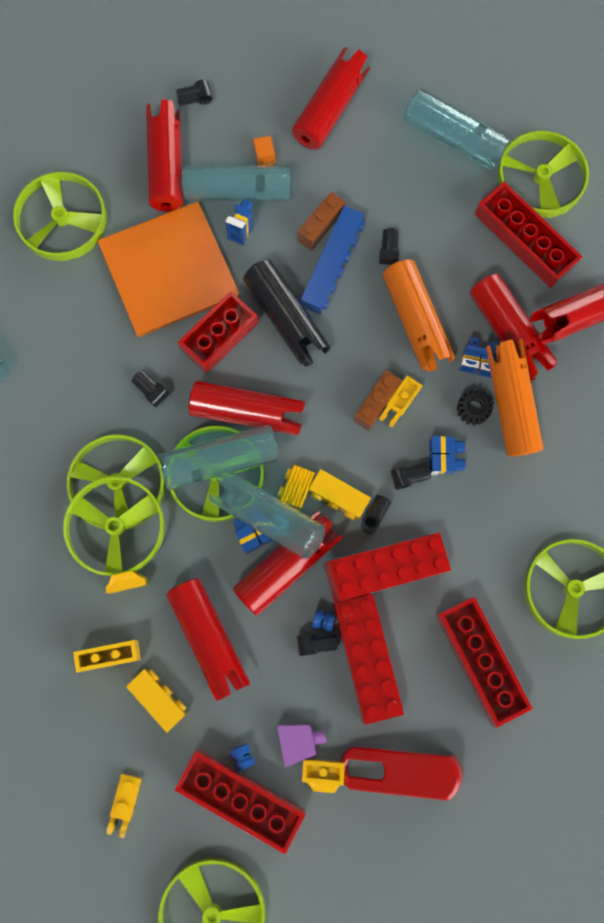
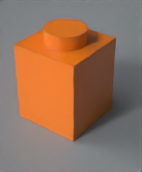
(264, 150)

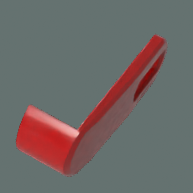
(407, 773)

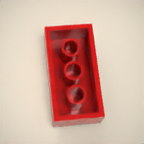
(218, 332)

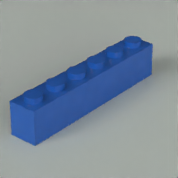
(332, 260)

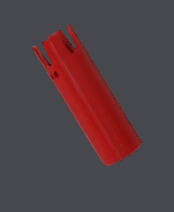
(330, 100)
(164, 158)
(570, 315)
(510, 321)
(243, 407)
(280, 571)
(207, 638)

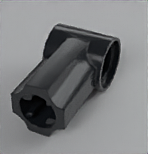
(198, 93)
(389, 252)
(153, 391)
(405, 477)
(375, 513)
(312, 643)

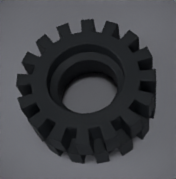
(479, 397)

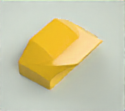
(126, 581)
(323, 774)

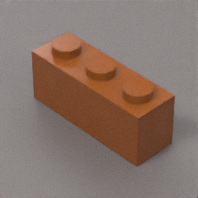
(320, 221)
(377, 400)

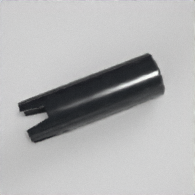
(284, 310)

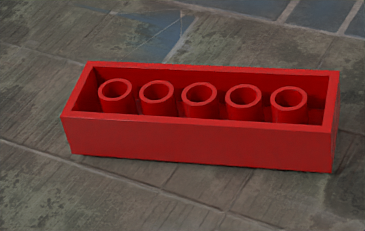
(527, 234)
(386, 567)
(368, 659)
(484, 662)
(241, 801)

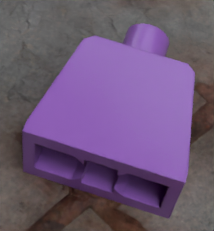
(298, 742)

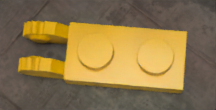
(401, 399)
(124, 803)

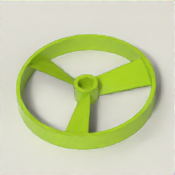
(569, 154)
(88, 221)
(141, 461)
(210, 511)
(114, 526)
(573, 589)
(212, 912)

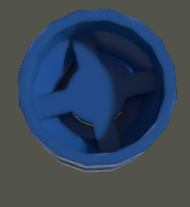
(328, 620)
(242, 757)

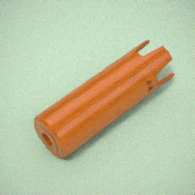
(417, 314)
(515, 399)

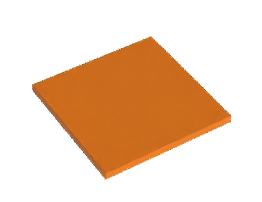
(167, 268)

